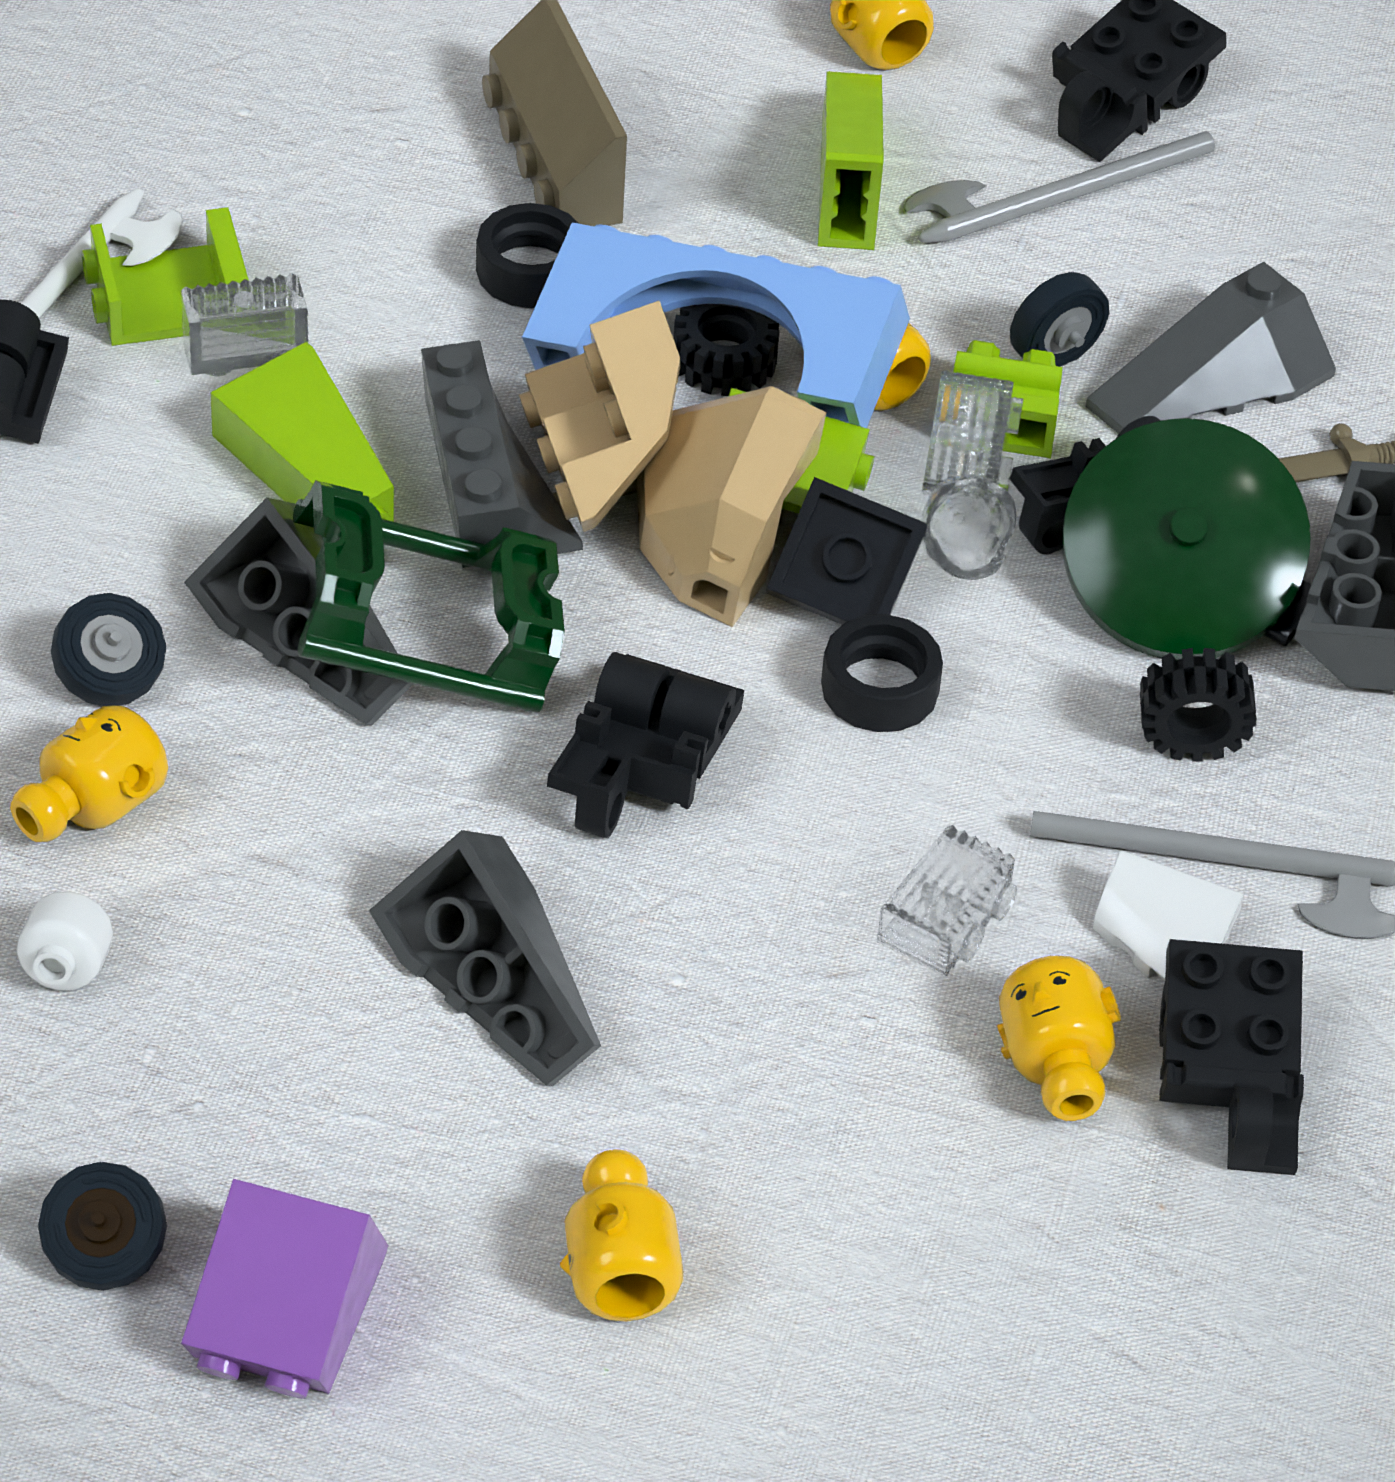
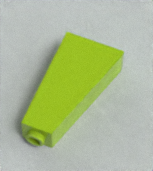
(851, 160)
(297, 429)

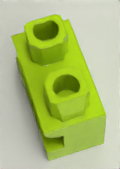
(1034, 380)

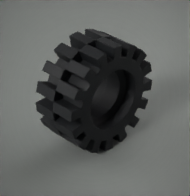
(725, 365)
(1193, 681)

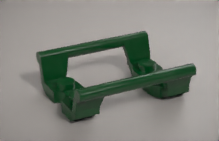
(354, 562)

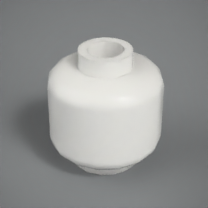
(66, 936)

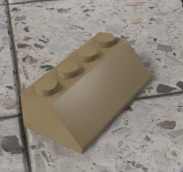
(558, 117)

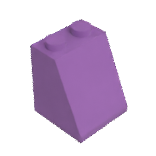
(283, 1289)

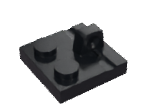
(845, 555)

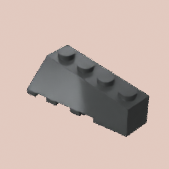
(480, 458)
(1352, 596)

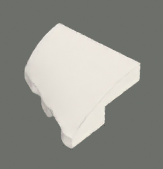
(1155, 903)

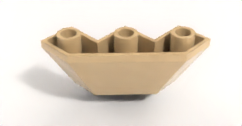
(605, 410)
(719, 493)

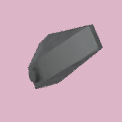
(1231, 349)
(262, 592)
(486, 944)

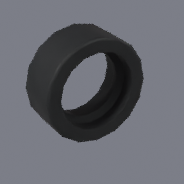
(518, 227)
(888, 639)

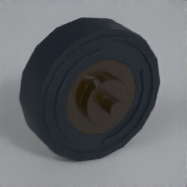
(102, 1226)

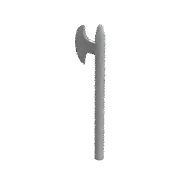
(963, 218)
(1346, 915)

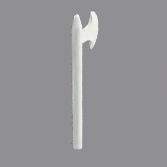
(145, 238)

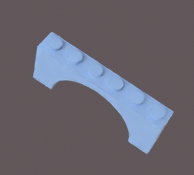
(840, 320)

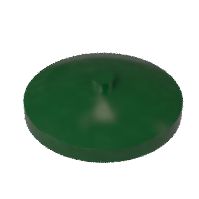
(1186, 538)

